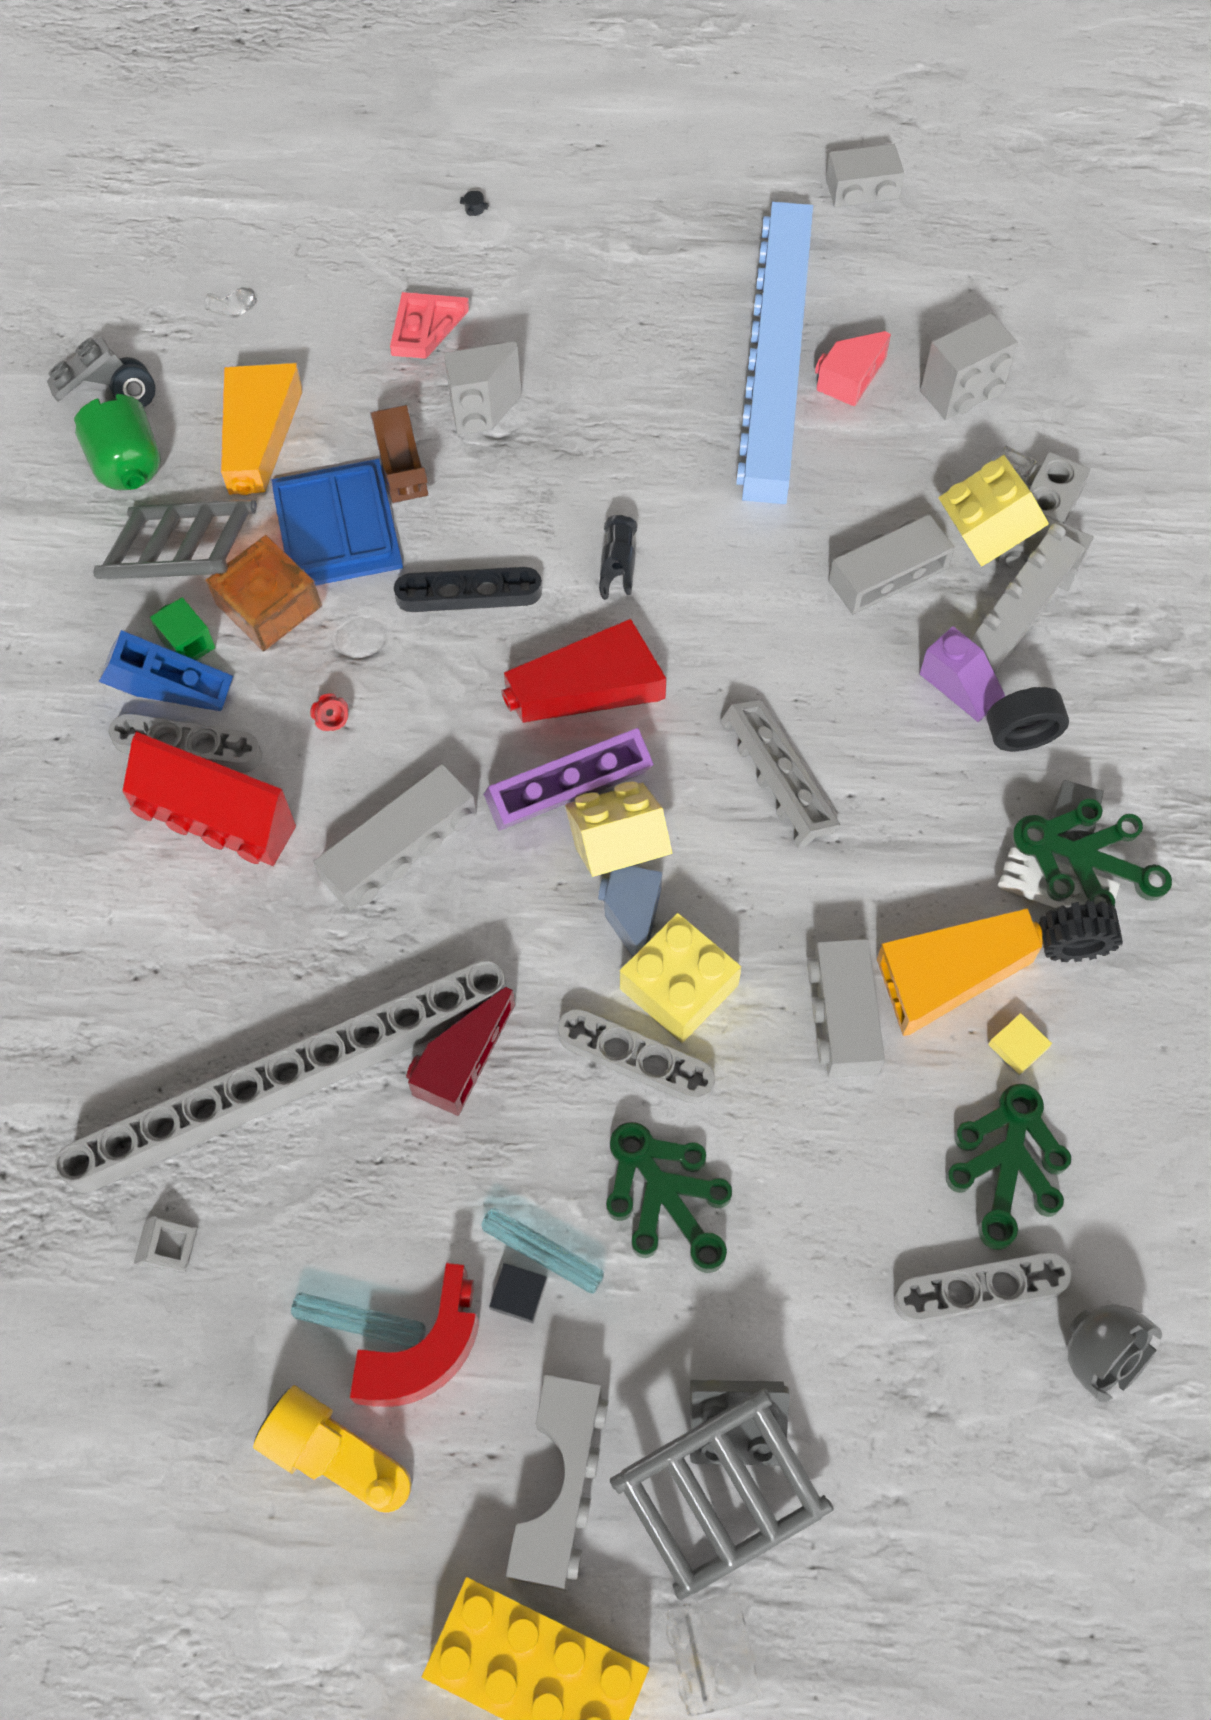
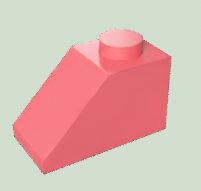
(851, 366)

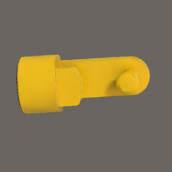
(305, 1438)

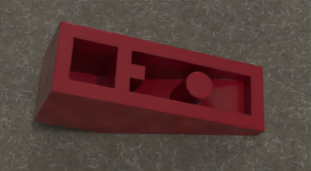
(458, 1055)

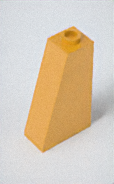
(256, 419)
(954, 964)

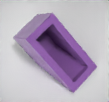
(962, 673)

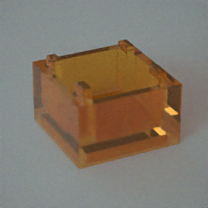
(264, 593)

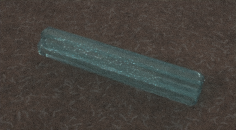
(542, 1250)
(357, 1320)

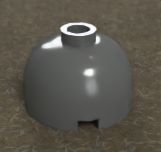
(1110, 1348)

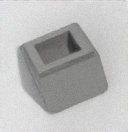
(165, 1244)

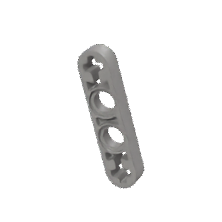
(188, 736)
(632, 1062)
(984, 1294)

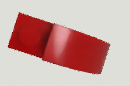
(415, 1373)

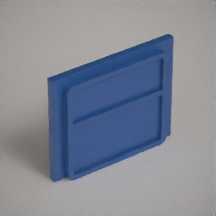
(337, 522)

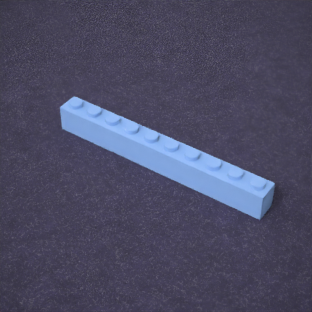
(777, 356)

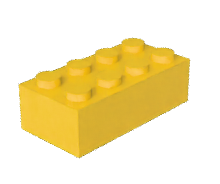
(529, 1664)

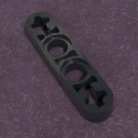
(468, 582)

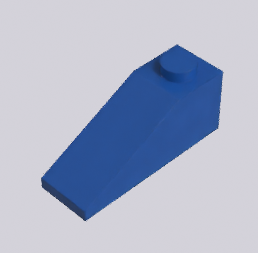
(163, 674)

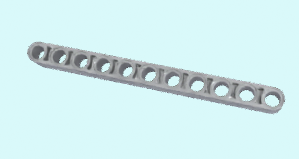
(265, 1074)

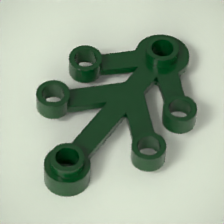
(1084, 854)
(1011, 1157)
(664, 1190)

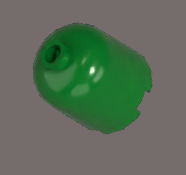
(118, 442)

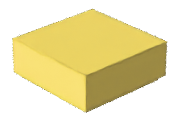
(1020, 1044)

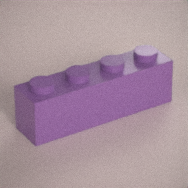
(567, 778)

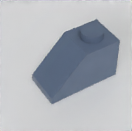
(631, 904)

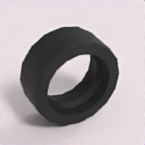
(1027, 719)

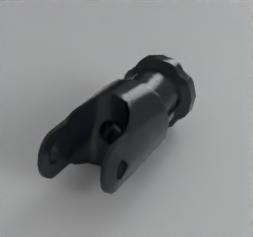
(618, 554)

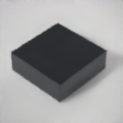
(518, 1293)

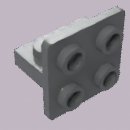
(714, 1396)

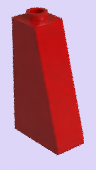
(586, 677)

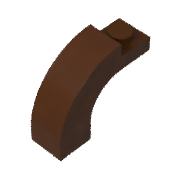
(399, 454)

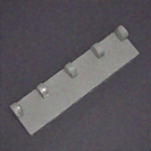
(1027, 595)
(781, 771)

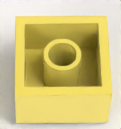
(993, 510)
(618, 828)
(679, 977)

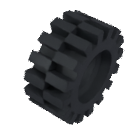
(1080, 931)

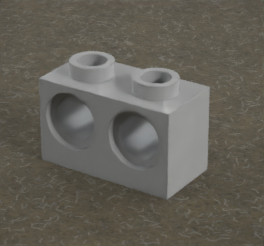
(1057, 485)

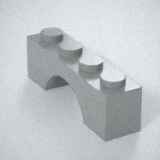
(544, 1547)

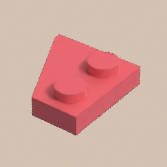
(425, 322)

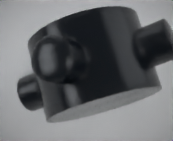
(474, 203)

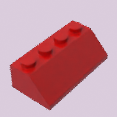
(207, 800)

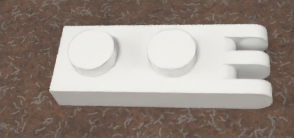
(1026, 879)

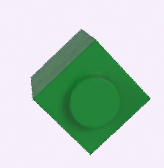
(182, 630)

